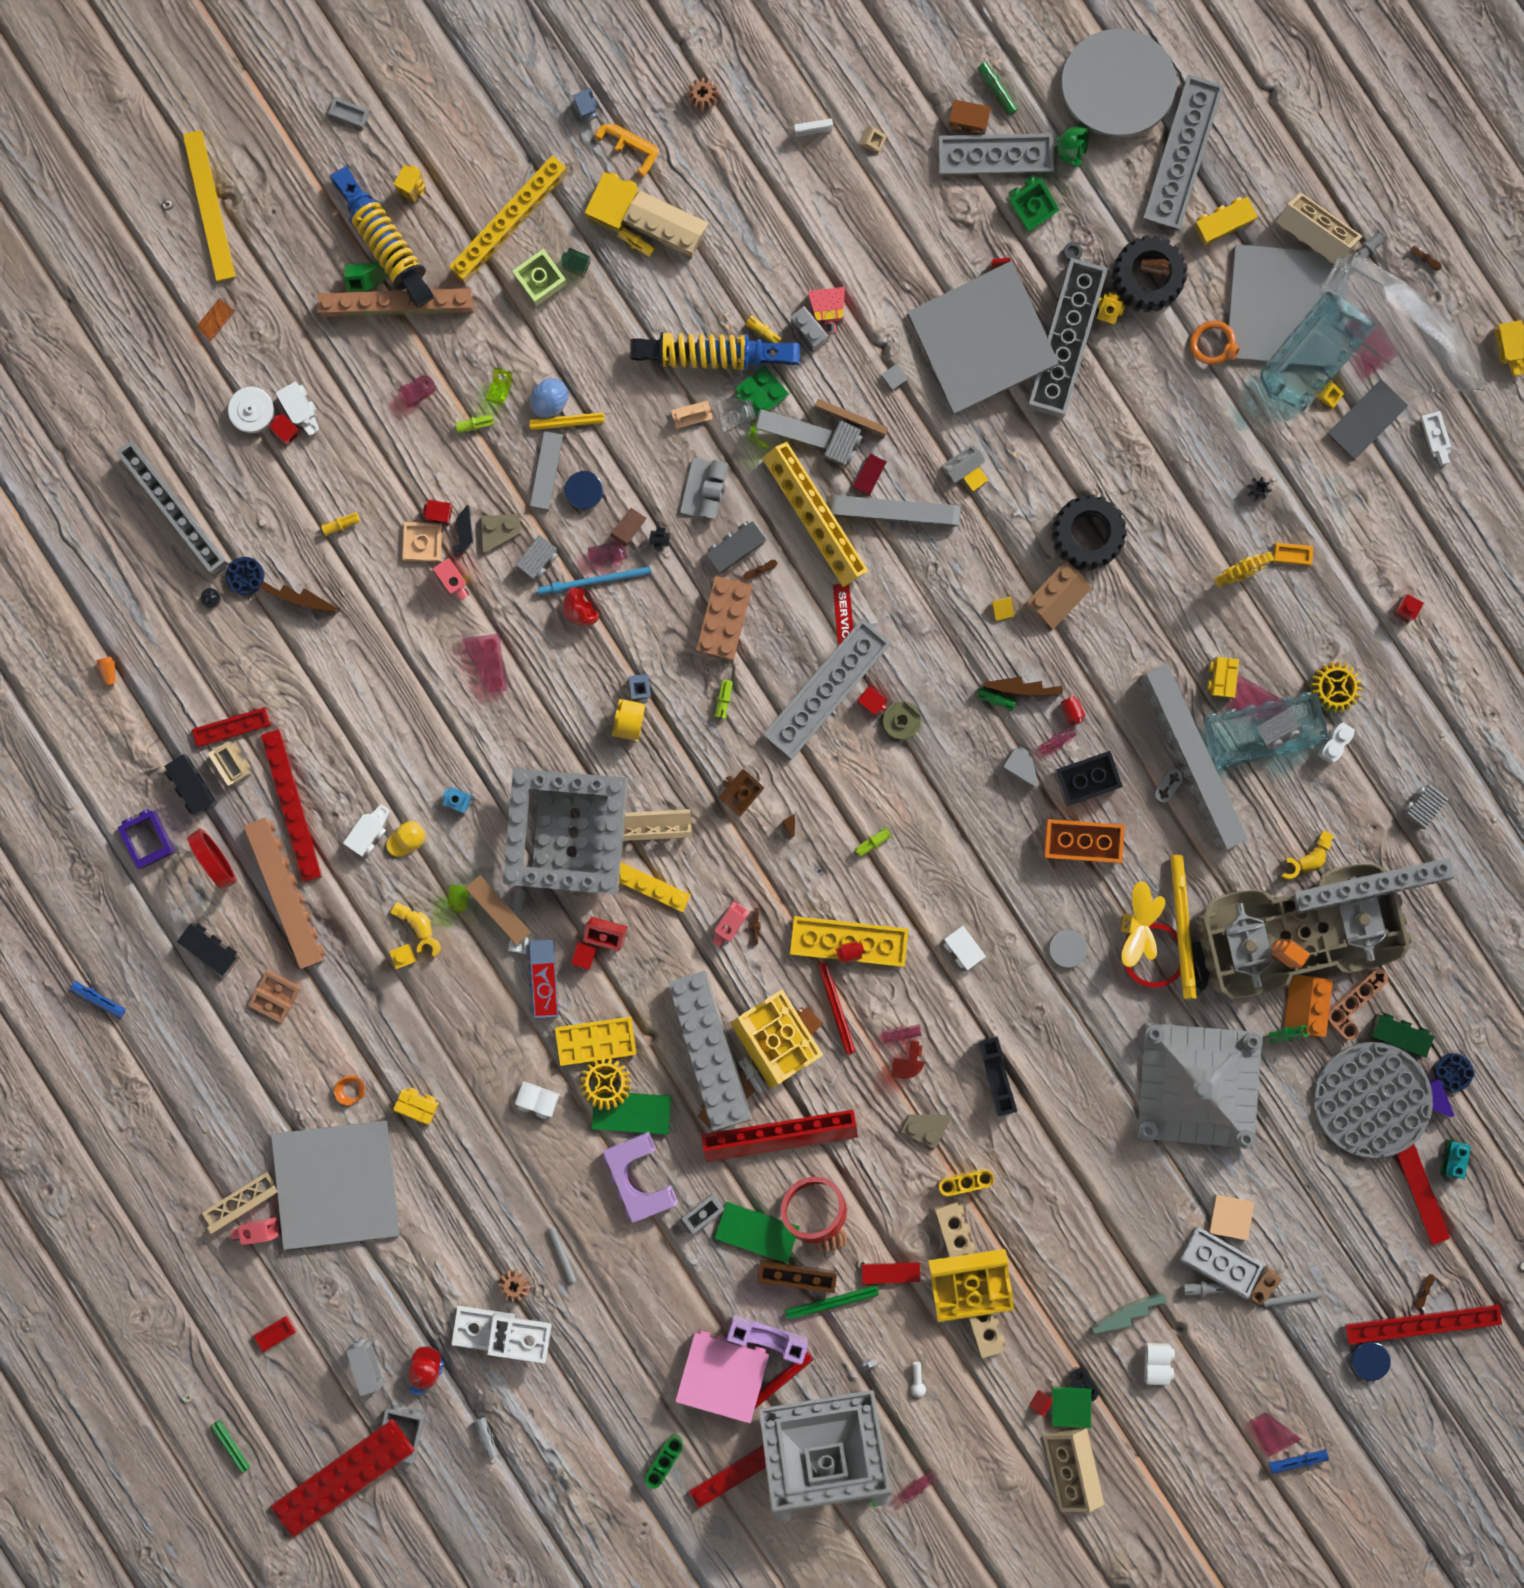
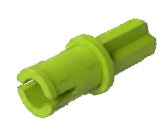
(474, 423)
(723, 699)
(873, 842)

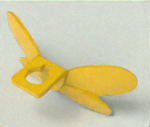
(1144, 915)

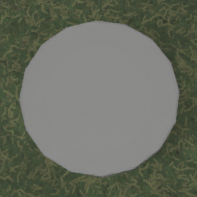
(1068, 948)

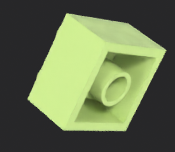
(539, 277)

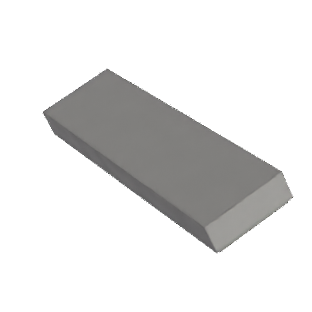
(793, 429)
(546, 470)

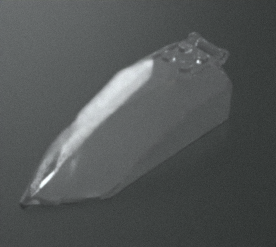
(1410, 334)

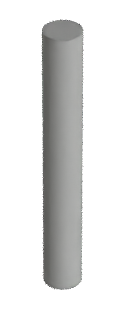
(562, 1255)
(1292, 1298)

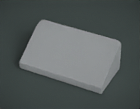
(963, 463)

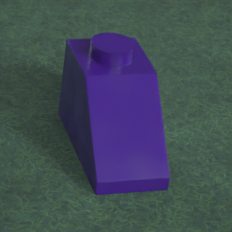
(1440, 1100)

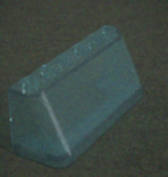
(1315, 351)
(1235, 739)

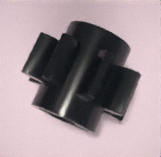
(1263, 484)
(659, 538)

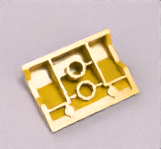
(776, 1038)
(971, 1285)

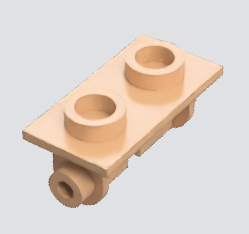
(691, 414)

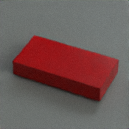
(274, 1333)

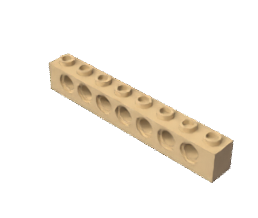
(944, 1213)

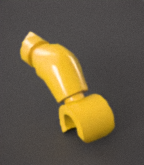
(1313, 860)
(420, 924)

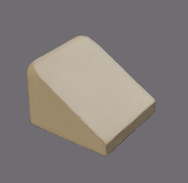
(872, 139)

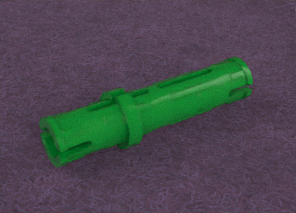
(985, 69)

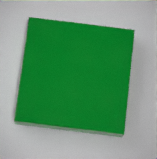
(1071, 1407)

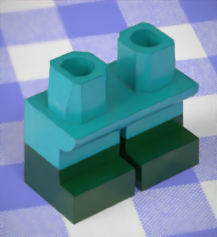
(1458, 1159)

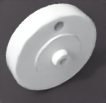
(251, 410)

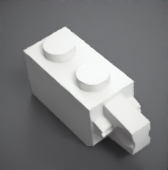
(298, 408)
(367, 831)

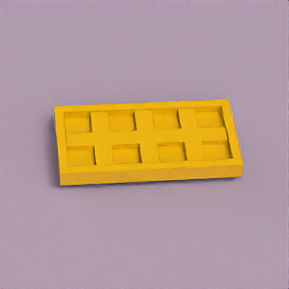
(595, 1040)

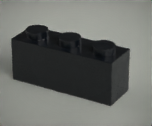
(189, 785)
(208, 948)

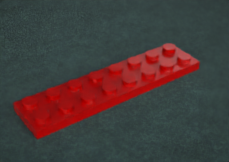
(342, 1478)

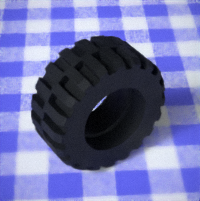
(1138, 296)
(1107, 514)

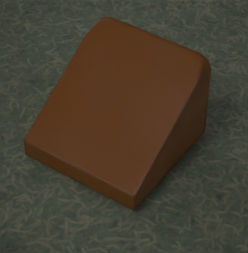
(789, 824)

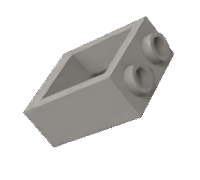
(365, 1366)
(413, 1414)

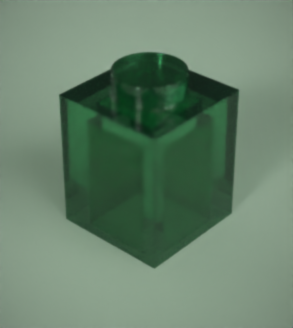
(575, 262)

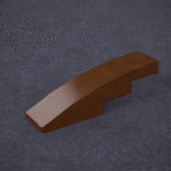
(305, 599)
(1016, 687)

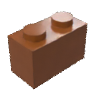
(969, 117)

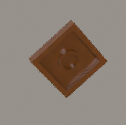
(740, 792)

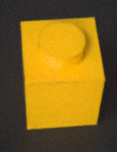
(403, 956)

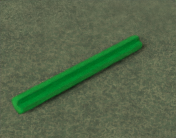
(832, 1302)

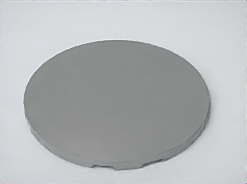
(1118, 83)
(1373, 1100)

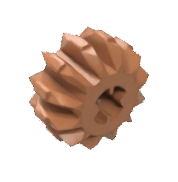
(709, 97)
(834, 1243)
(520, 1289)

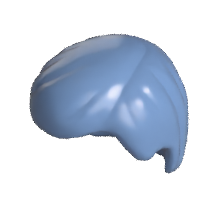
(549, 398)

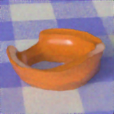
(339, 1093)

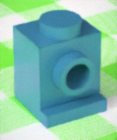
(463, 803)

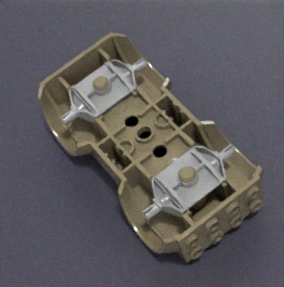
(1245, 924)

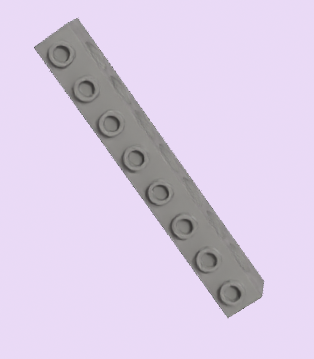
(172, 507)
(1373, 885)

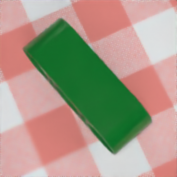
(662, 1470)

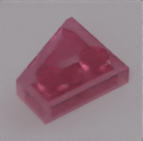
(1272, 1434)

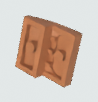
(274, 996)

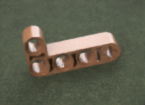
(1358, 1001)

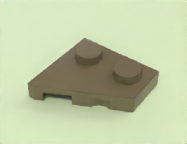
(499, 529)
(926, 1128)

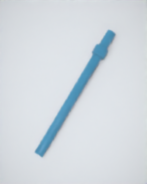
(558, 587)

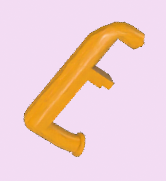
(632, 140)

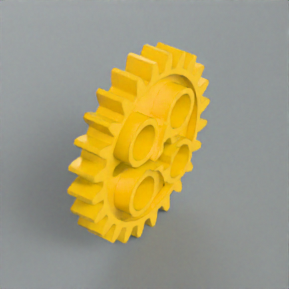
(1243, 569)

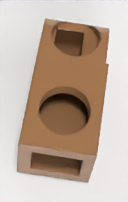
(1265, 1285)

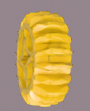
(1329, 681)
(616, 1096)

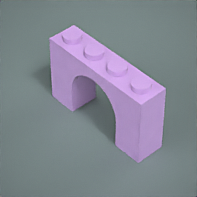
(638, 1204)
(789, 1344)

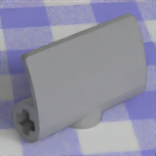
(704, 488)

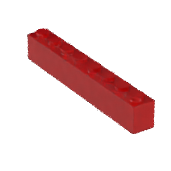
(779, 1135)

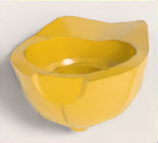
(406, 839)

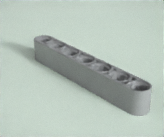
(894, 510)

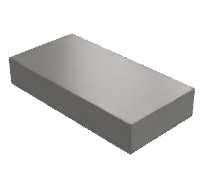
(348, 112)

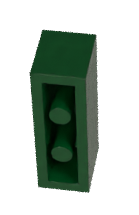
(1401, 1034)

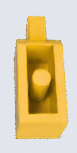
(1511, 345)

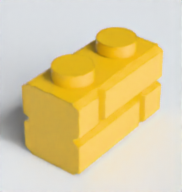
(1223, 677)
(416, 1105)

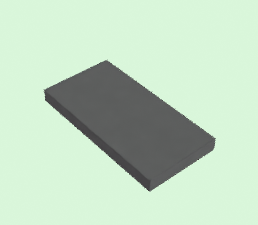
(1367, 419)

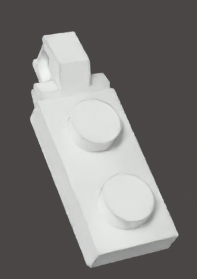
(1437, 437)

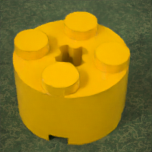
(628, 720)

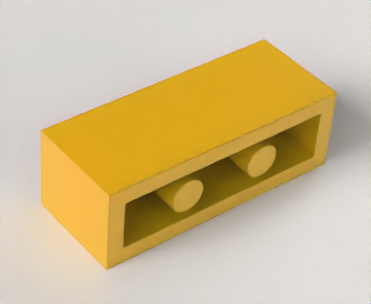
(1225, 220)

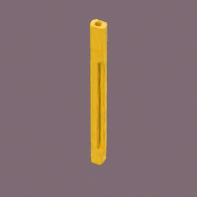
(1183, 927)

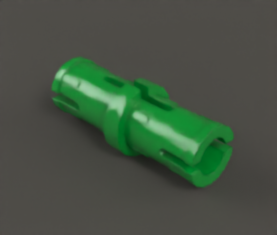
(996, 698)
(1288, 1034)

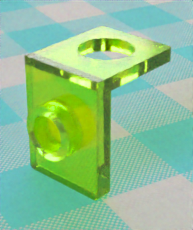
(499, 388)
(752, 437)

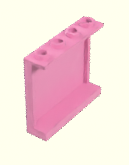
(722, 1377)

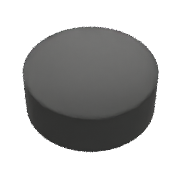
(1072, 250)

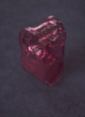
(415, 392)

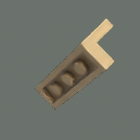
(656, 821)
(240, 1210)

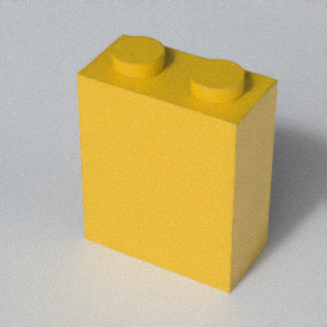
(611, 201)

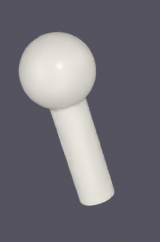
(917, 1389)

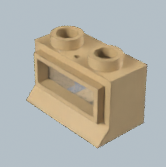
(229, 763)

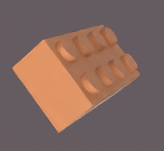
(724, 618)

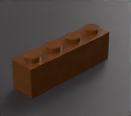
(797, 1276)

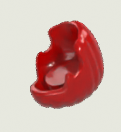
(577, 609)

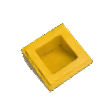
(1330, 395)
(1003, 608)

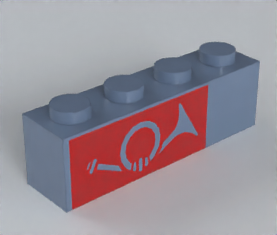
(543, 978)

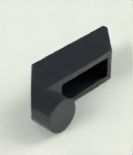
(465, 532)
(1200, 971)

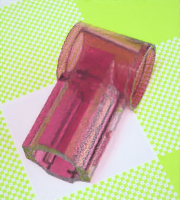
(611, 551)

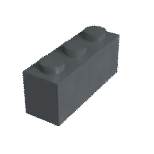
(735, 547)

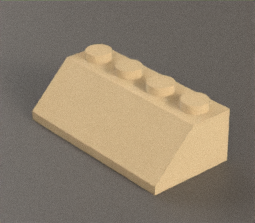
(665, 223)
(1318, 228)
(1073, 1470)

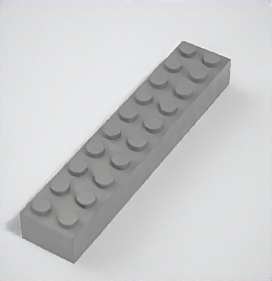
(1193, 757)

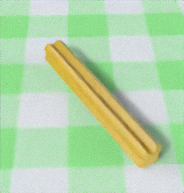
(566, 421)

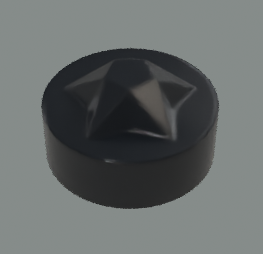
(210, 597)

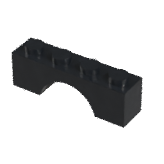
(997, 1076)

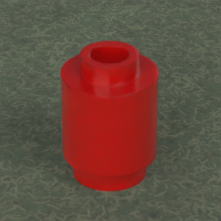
(1073, 710)
(850, 952)

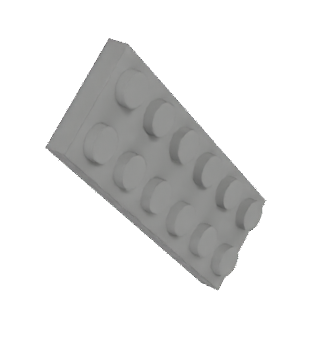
(996, 154)

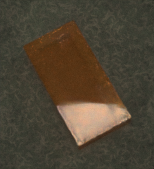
(215, 319)

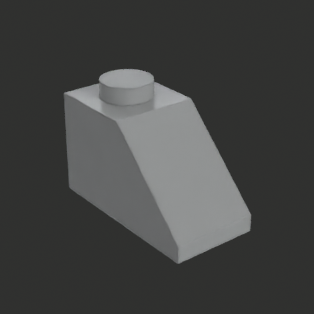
(1021, 766)

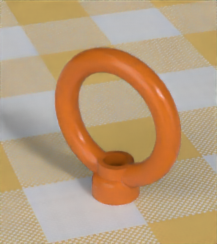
(1230, 351)

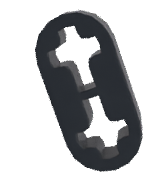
(1087, 1381)

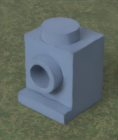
(586, 105)
(635, 682)

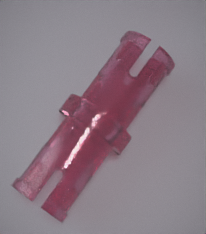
(1057, 740)
(901, 1033)
(918, 1486)

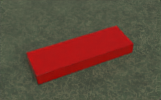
(890, 1272)

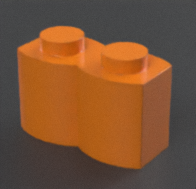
(1289, 953)

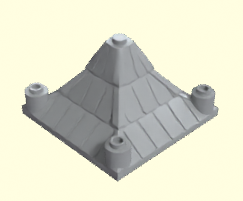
(1199, 1085)
(824, 1453)

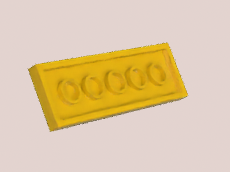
(822, 936)

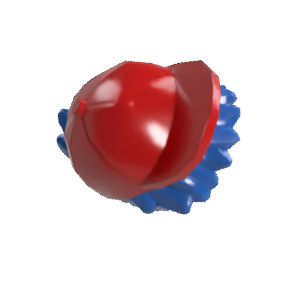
(424, 1369)

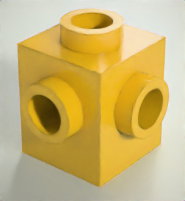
(1110, 314)

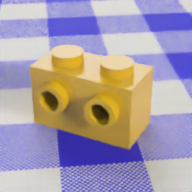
(410, 183)

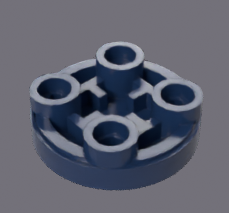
(584, 490)
(245, 575)
(1454, 1072)
(1370, 1361)

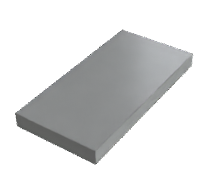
(1221, 1262)

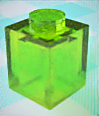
(458, 898)

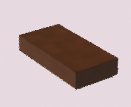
(628, 527)

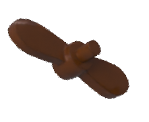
(1434, 264)
(760, 569)
(756, 925)
(1420, 1301)

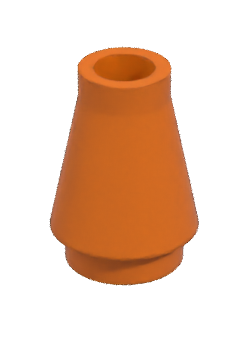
(106, 668)

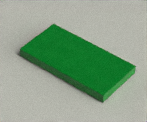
(637, 1114)
(755, 1232)

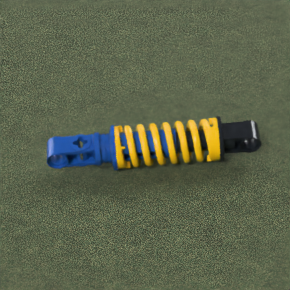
(383, 239)
(738, 353)

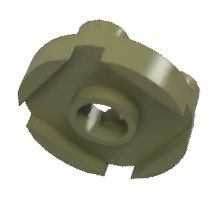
(912, 718)

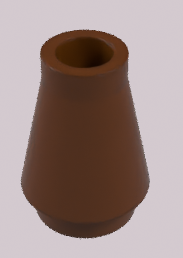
(1156, 267)

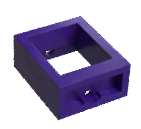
(167, 850)

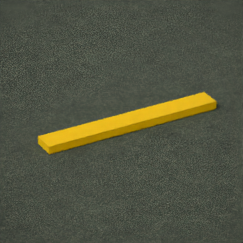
(209, 205)

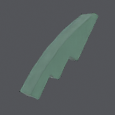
(1121, 1317)

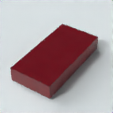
(869, 474)

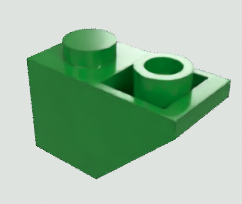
(363, 276)

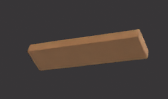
(851, 417)
(498, 909)

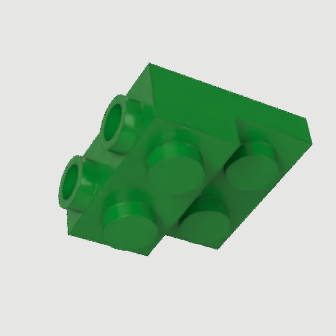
(1032, 203)
(762, 390)

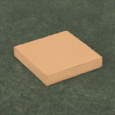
(422, 542)
(1231, 1217)

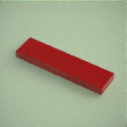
(231, 727)

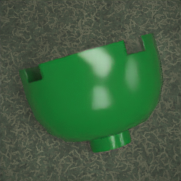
(1072, 144)

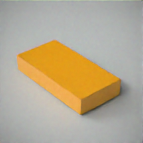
(1293, 554)

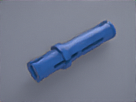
(93, 997)
(1306, 1459)

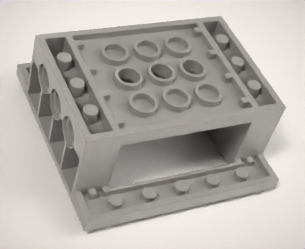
(599, 827)

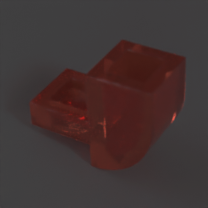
(909, 1067)

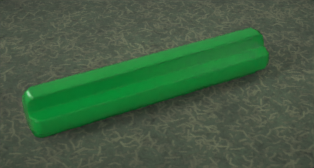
(230, 1446)

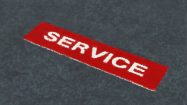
(843, 611)

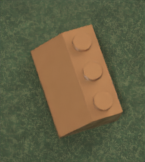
(1058, 595)

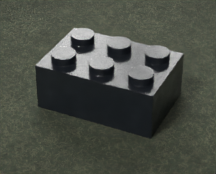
(1088, 778)

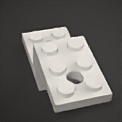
(501, 1334)

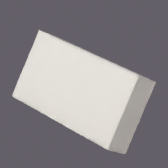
(813, 127)

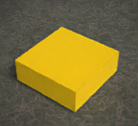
(975, 479)

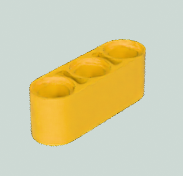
(956, 1182)

